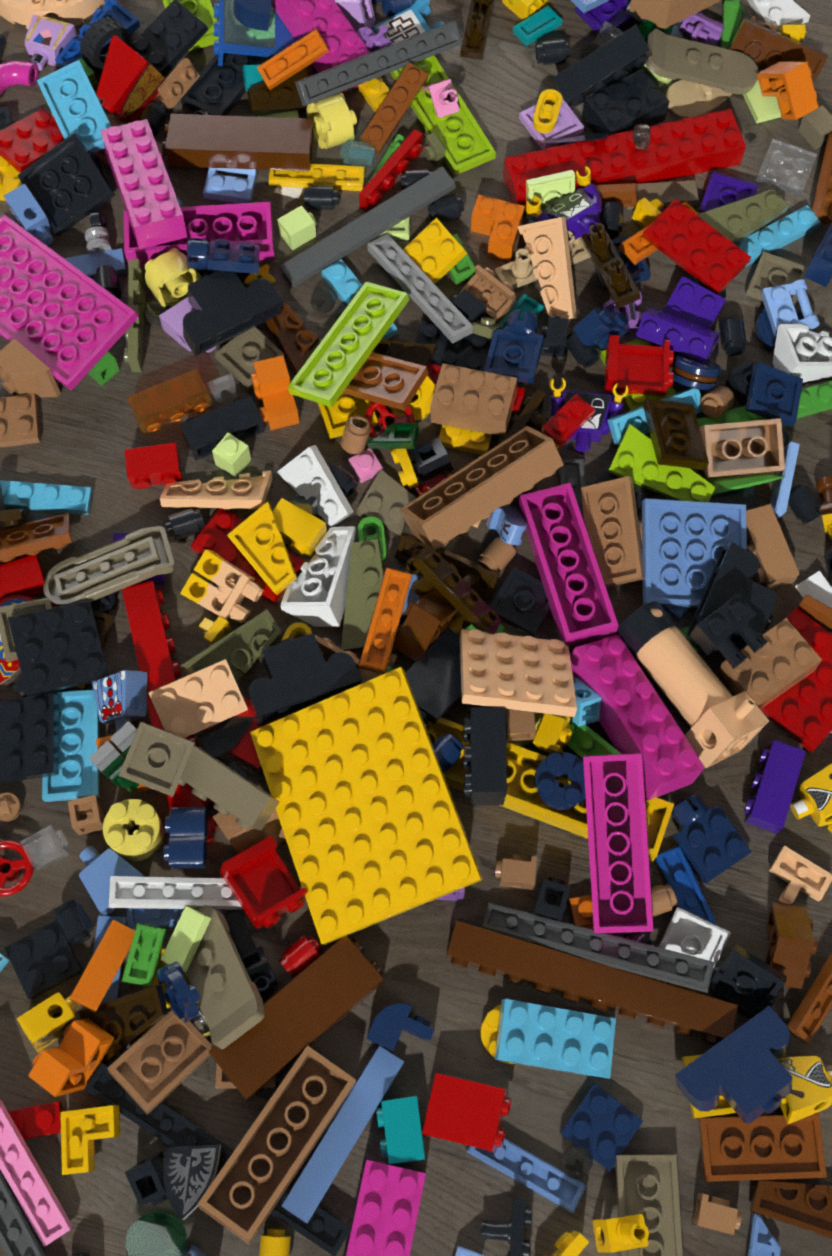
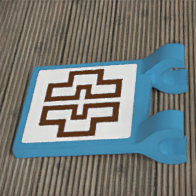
(407, 22)

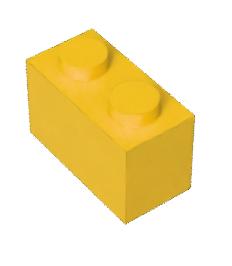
(299, 528)

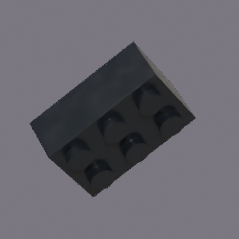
(625, 105)
(485, 756)

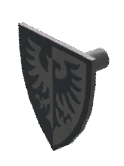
(188, 1175)

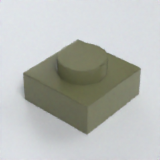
(434, 150)
(485, 327)

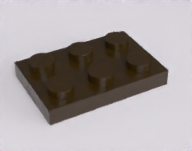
(675, 434)

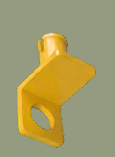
(621, 1233)

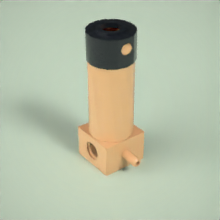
(717, 720)

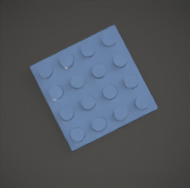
(683, 545)

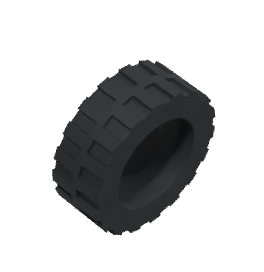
(97, 36)

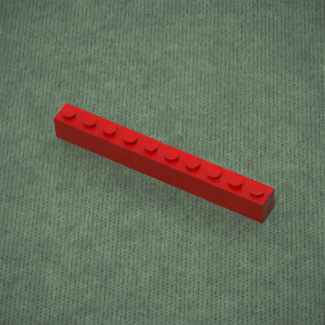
(155, 657)

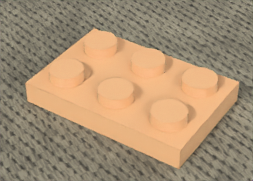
(198, 700)

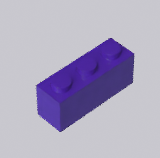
(683, 335)
(774, 786)

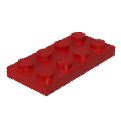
(696, 247)
(215, 538)

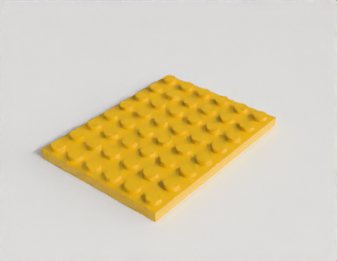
(365, 806)

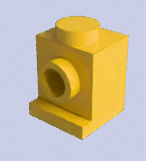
(553, 733)

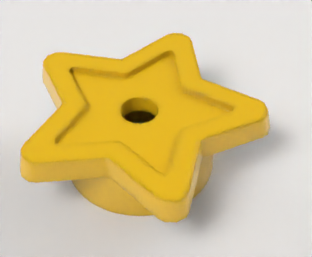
(264, 272)

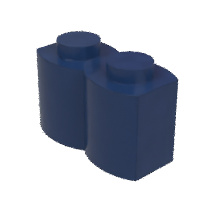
(599, 325)
(187, 837)

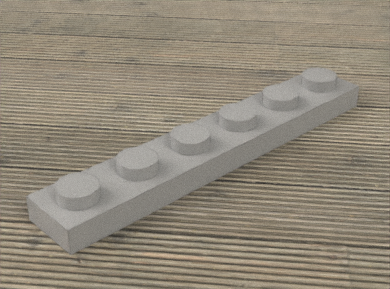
(420, 288)

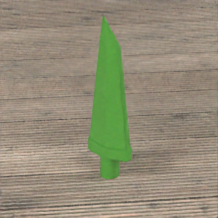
(731, 18)
(399, 139)
(731, 483)

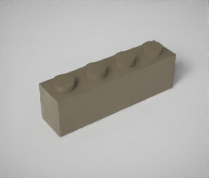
(228, 790)

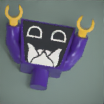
(579, 208)
(598, 423)

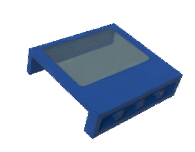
(241, 40)

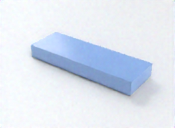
(782, 486)

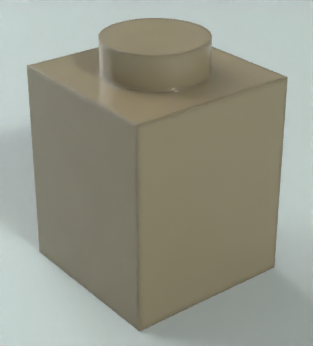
(816, 127)

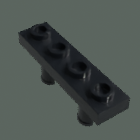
(512, 1231)

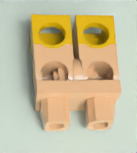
(229, 592)

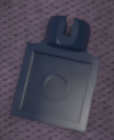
(223, 255)
(516, 348)
(707, 837)

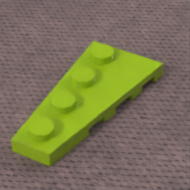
(638, 460)

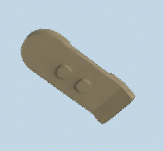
(701, 63)
(110, 568)
(225, 989)

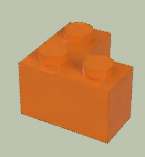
(791, 86)
(500, 222)
(270, 386)
(75, 1060)

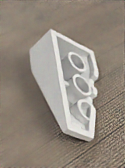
(803, 352)
(321, 588)

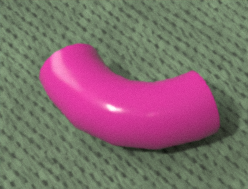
(17, 73)

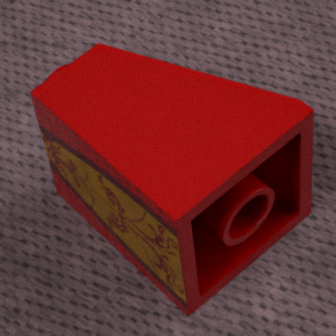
(127, 82)

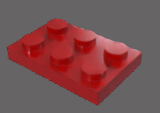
(29, 139)

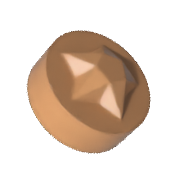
(9, 807)

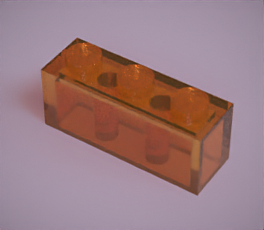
(169, 401)

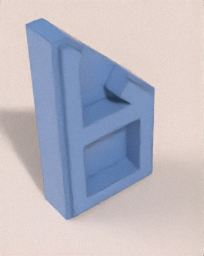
(761, 1240)

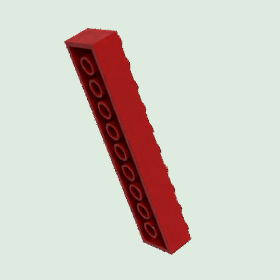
(674, 152)

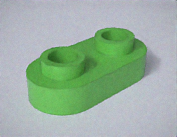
(375, 524)

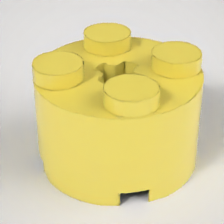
(332, 121)
(170, 277)
(123, 818)

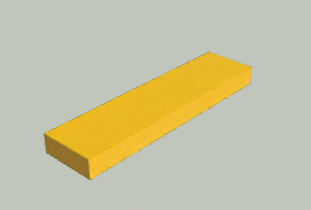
(341, 176)

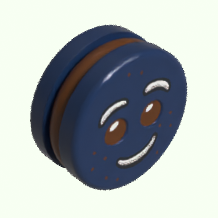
(696, 373)

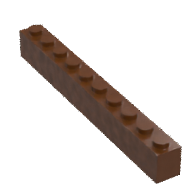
(591, 982)

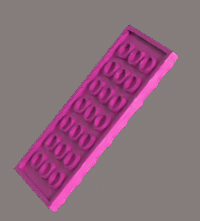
(55, 307)

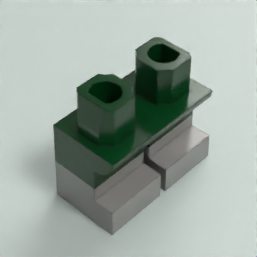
(110, 761)

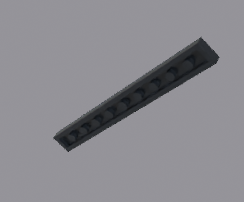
(179, 1132)

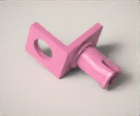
(443, 97)

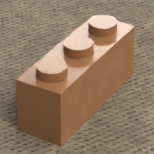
(769, 545)

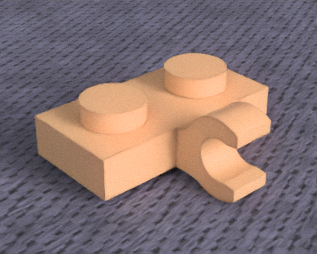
(800, 876)

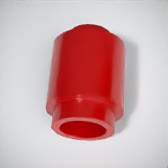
(300, 955)

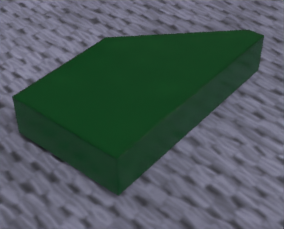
(396, 437)

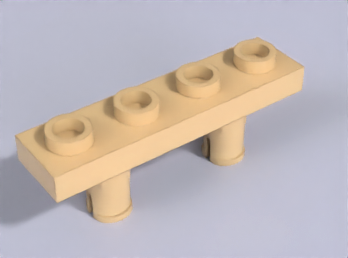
(521, 270)

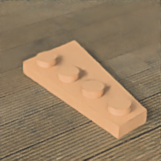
(552, 264)
(219, 493)

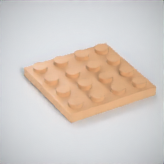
(516, 673)

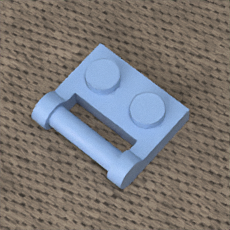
(228, 187)
(781, 308)

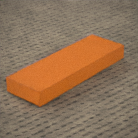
(293, 59)
(103, 966)

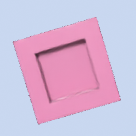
(365, 465)

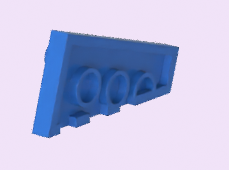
(110, 9)

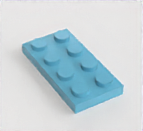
(75, 105)
(77, 742)
(555, 1038)

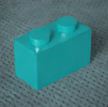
(402, 1130)

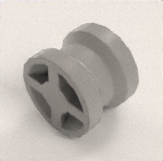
(97, 240)

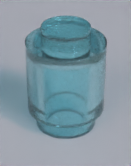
(357, 153)

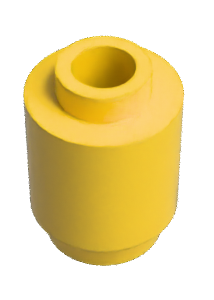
(275, 1243)

